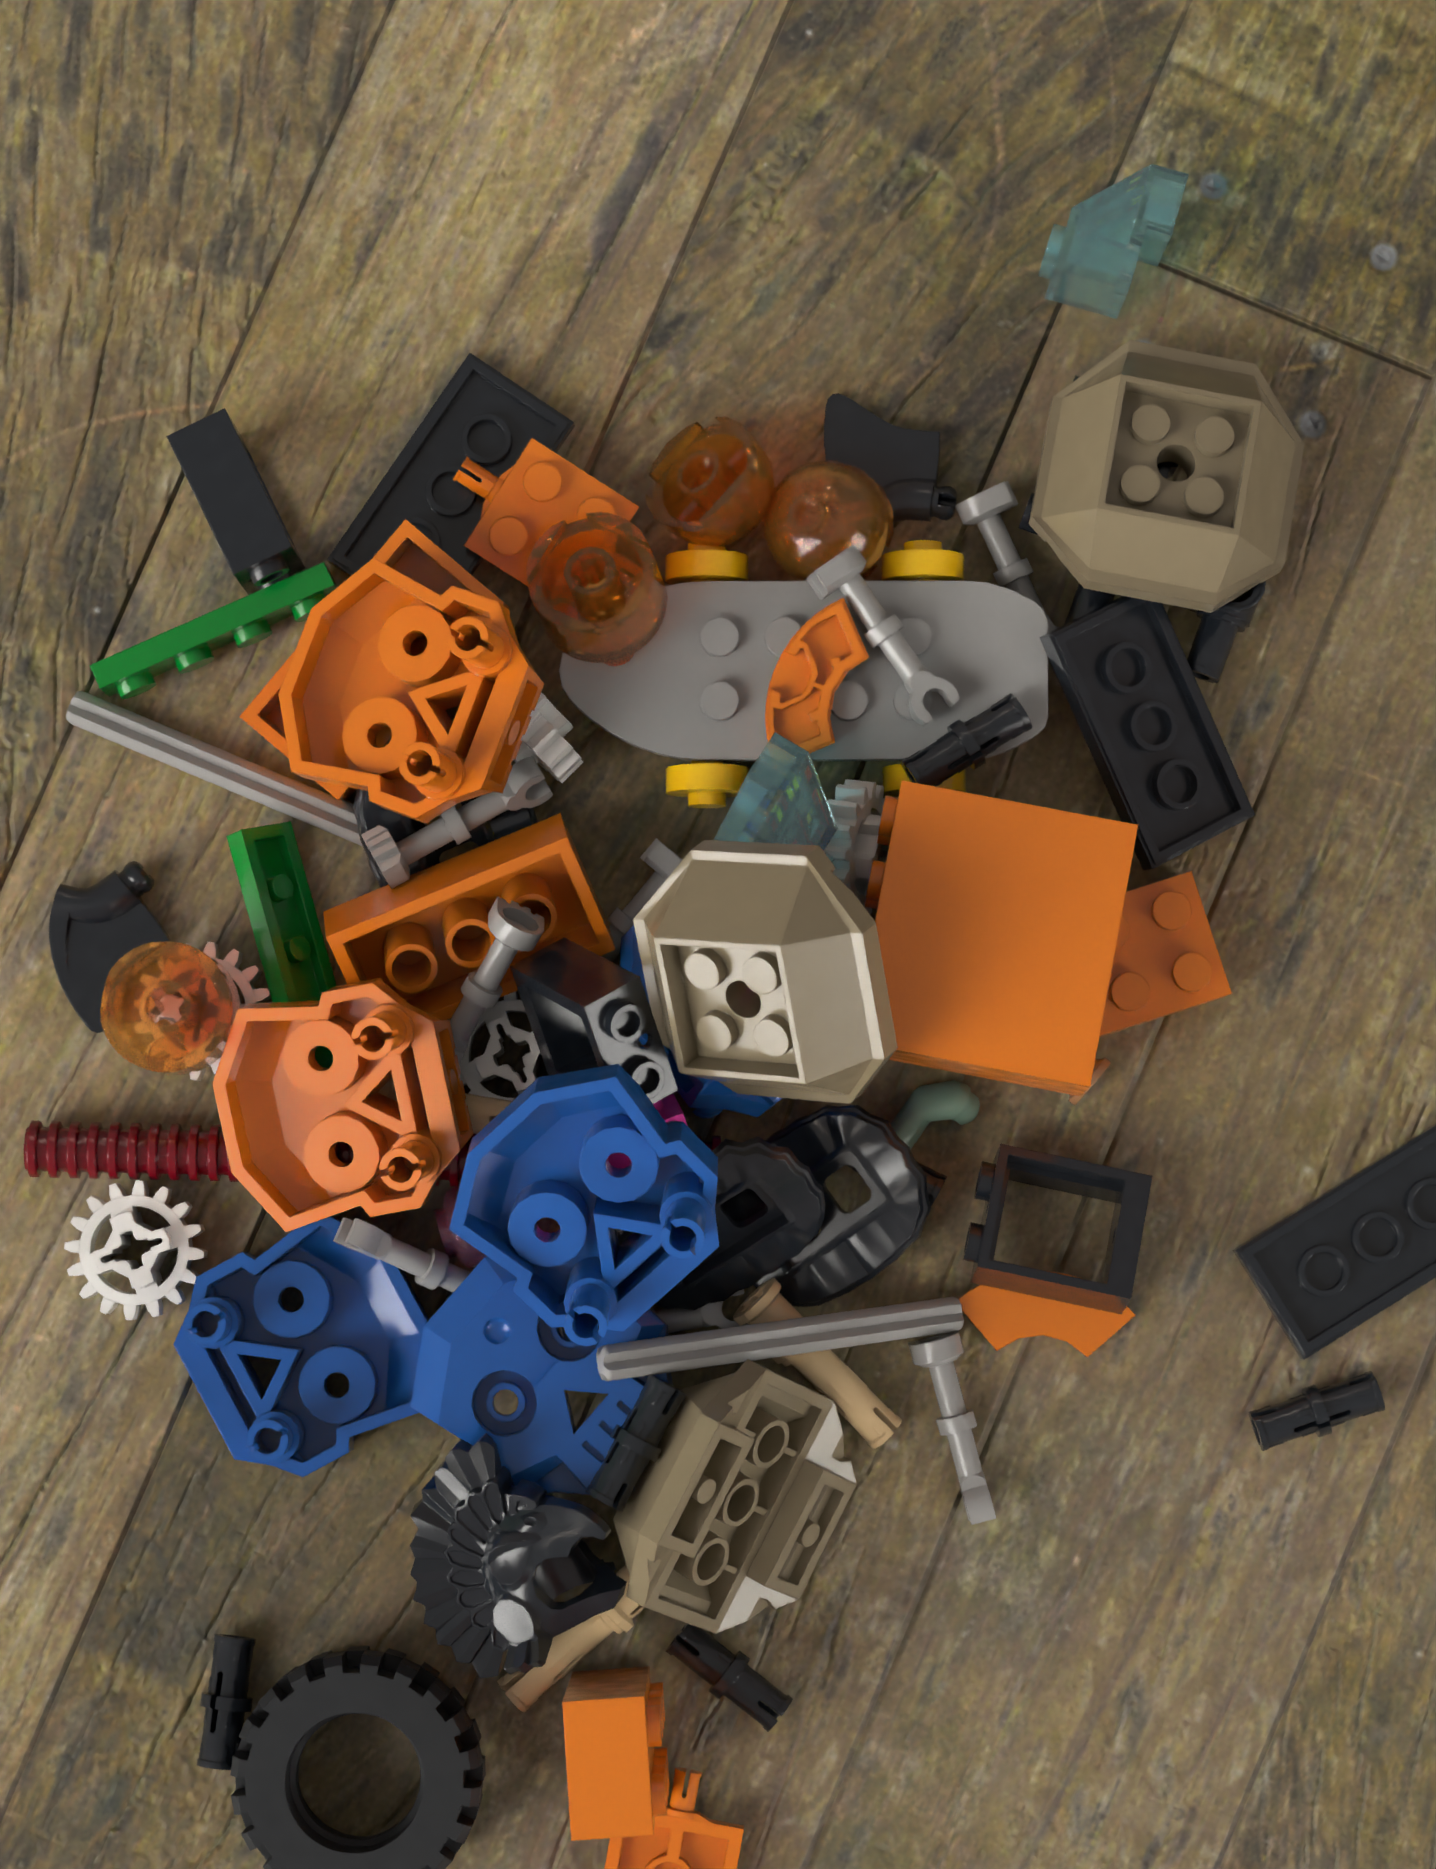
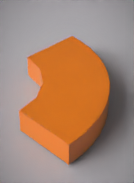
(809, 675)
(1011, 1315)

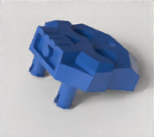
(551, 1161)
(353, 1321)
(495, 1342)

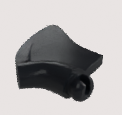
(895, 457)
(96, 929)

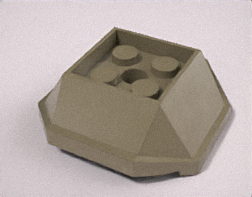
(1155, 537)
(766, 973)
(736, 1500)

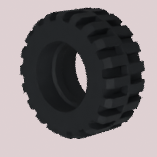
(373, 1685)

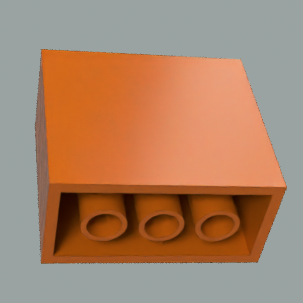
(998, 933)

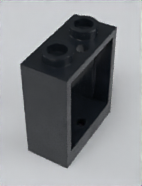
(235, 502)
(591, 1016)
(1123, 1187)

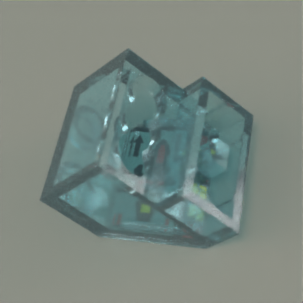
(1106, 236)
(780, 801)

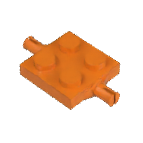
(530, 500)
(681, 1837)

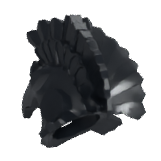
(498, 1558)

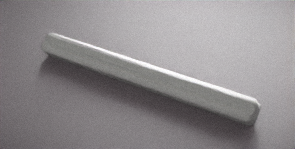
(213, 765)
(778, 1338)

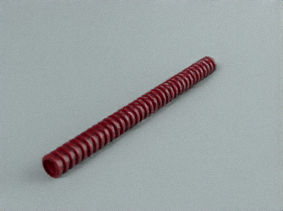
(158, 1152)

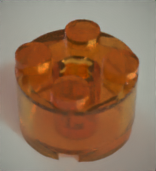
(597, 588)
(134, 1002)

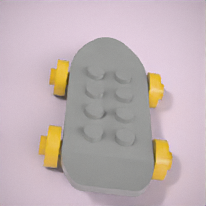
(709, 667)

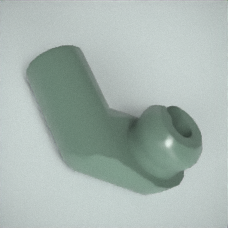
(935, 1103)

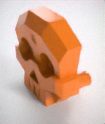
(359, 676)
(289, 1112)

